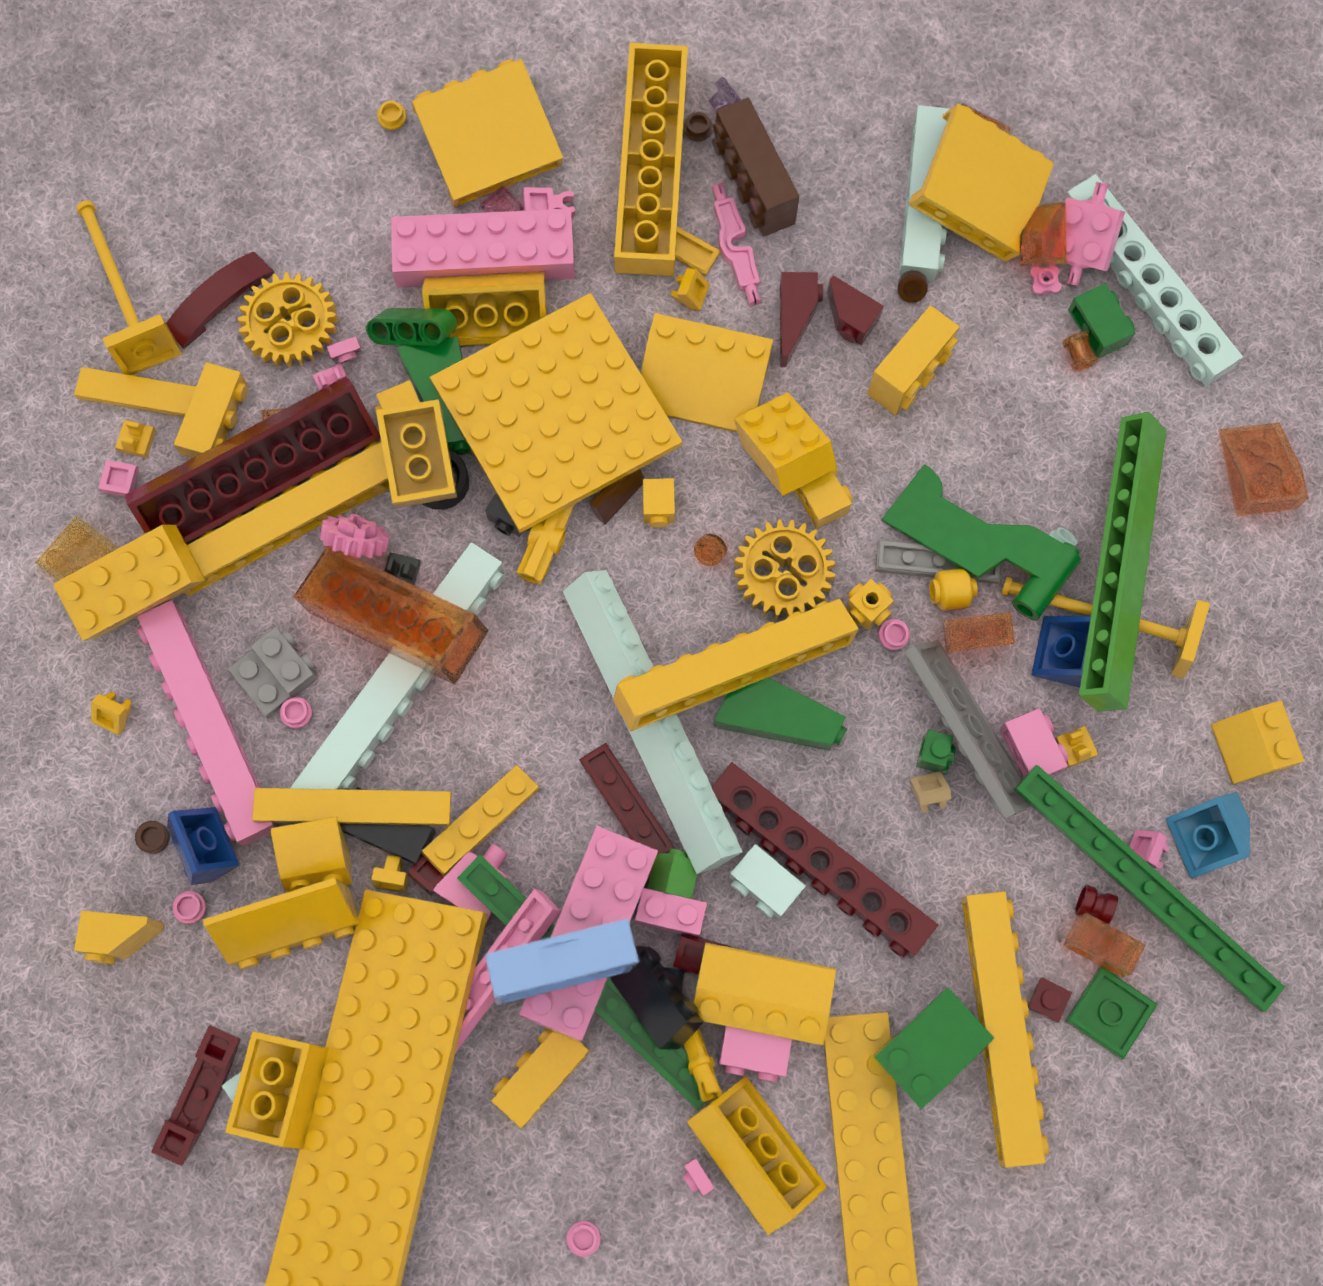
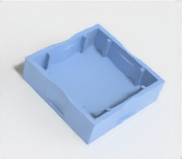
(561, 961)

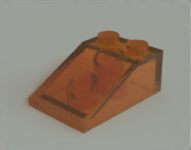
(1262, 469)

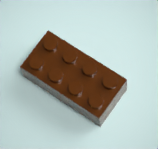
(755, 167)

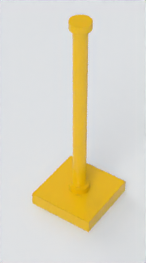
(143, 342)
(1185, 638)

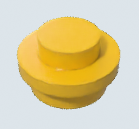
(391, 115)

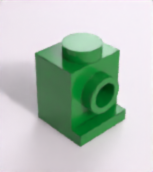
(936, 752)

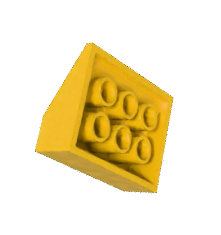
(704, 370)
(284, 923)

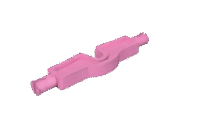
(740, 257)

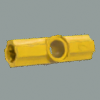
(543, 543)

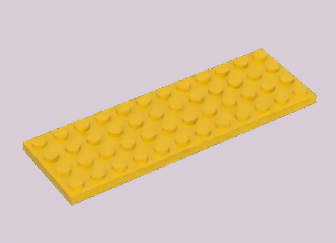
(379, 1095)

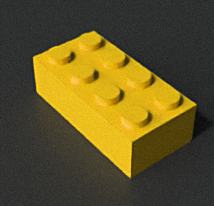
(128, 582)

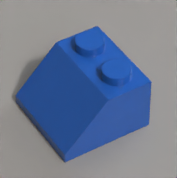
(1062, 649)
(202, 844)

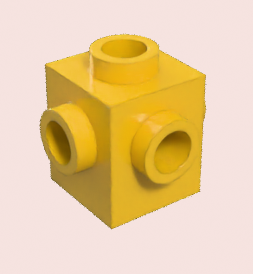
(865, 613)

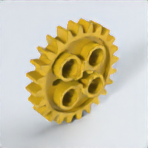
(275, 298)
(802, 549)

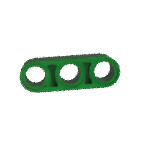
(411, 326)

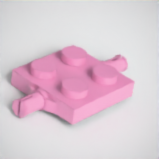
(1091, 233)

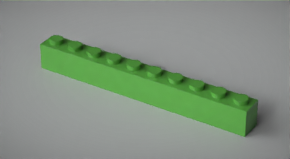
(1123, 563)

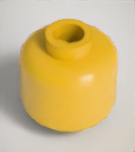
(952, 589)

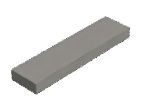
(919, 561)

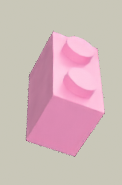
(1033, 743)
(670, 913)
(754, 1052)

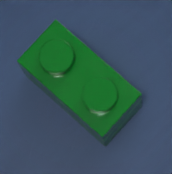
(1103, 319)

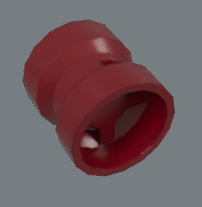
(1100, 907)

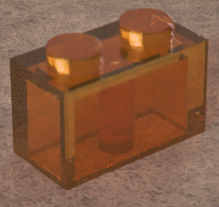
(978, 632)

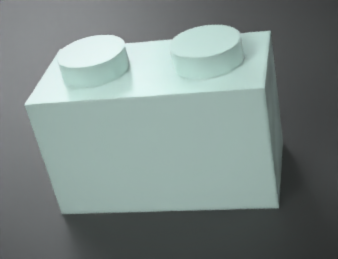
(766, 882)

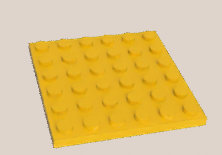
(555, 412)

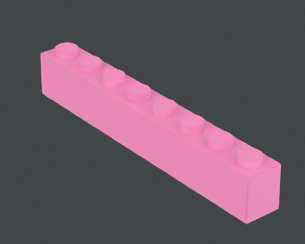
(205, 719)

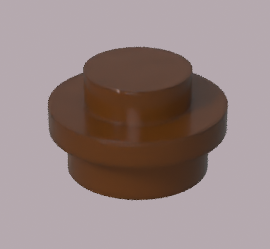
(698, 126)

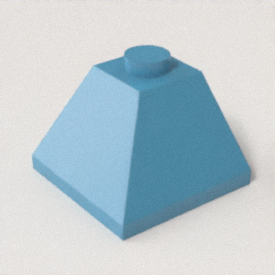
(1212, 834)

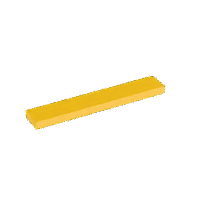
(352, 806)

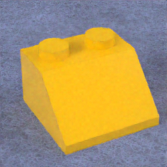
(1257, 742)
(311, 853)
(113, 936)

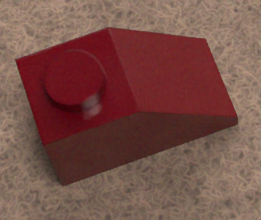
(852, 311)

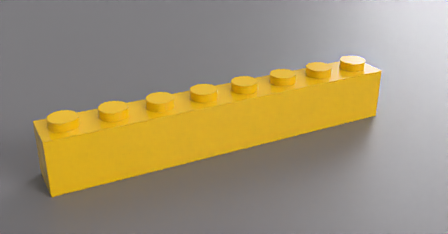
(289, 515)
(733, 664)
(1003, 1014)

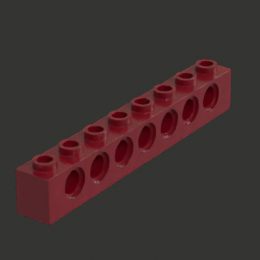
(917, 924)

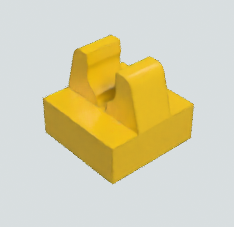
(692, 289)
(135, 439)
(110, 714)
(1077, 746)
(391, 876)

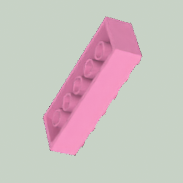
(482, 245)
(601, 893)

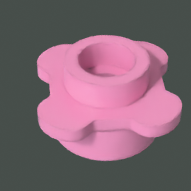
(1039, 286)

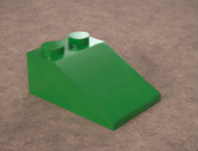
(933, 1048)

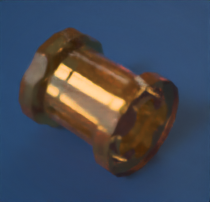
(1080, 351)

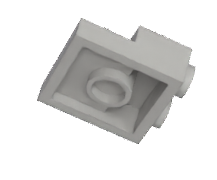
(273, 671)

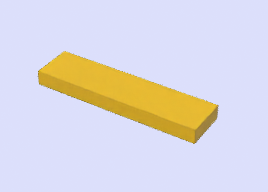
(133, 391)

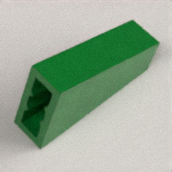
(426, 361)
(780, 714)

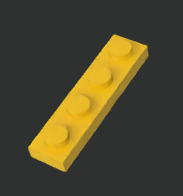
(480, 820)

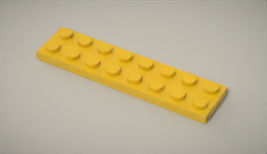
(868, 1154)

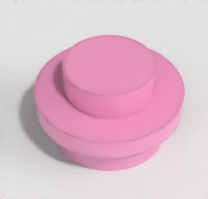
(893, 634)
(296, 712)
(189, 907)
(583, 1238)

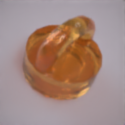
(710, 549)

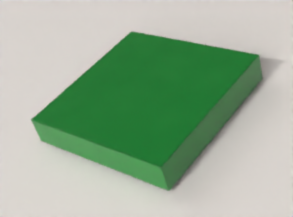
(1111, 1012)

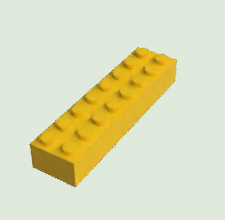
(651, 160)

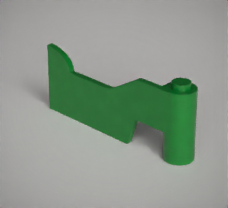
(983, 546)

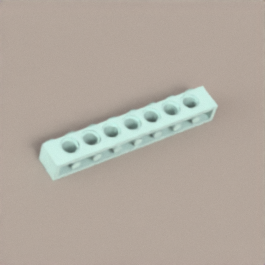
(1166, 287)

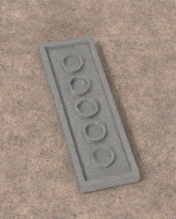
(970, 726)

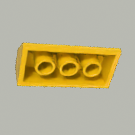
(488, 304)
(764, 993)
(757, 1155)

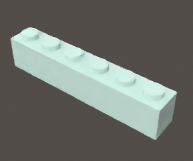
(921, 233)

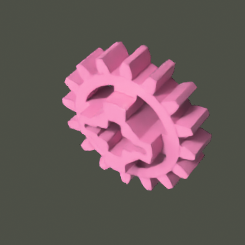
(354, 536)

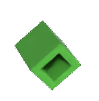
(673, 874)

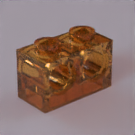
(1104, 945)

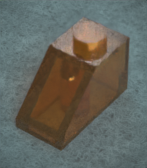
(1044, 237)

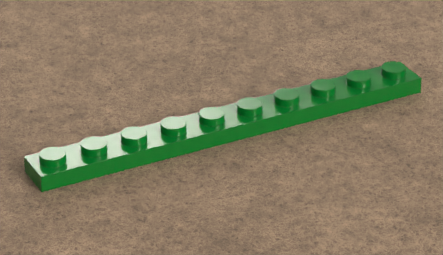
(1149, 888)
(505, 901)

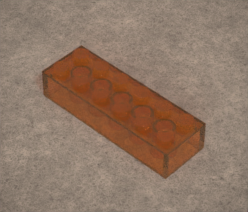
(392, 614)

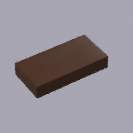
(614, 496)

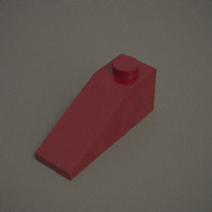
(797, 307)

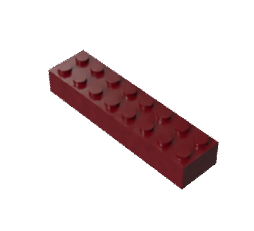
(256, 463)

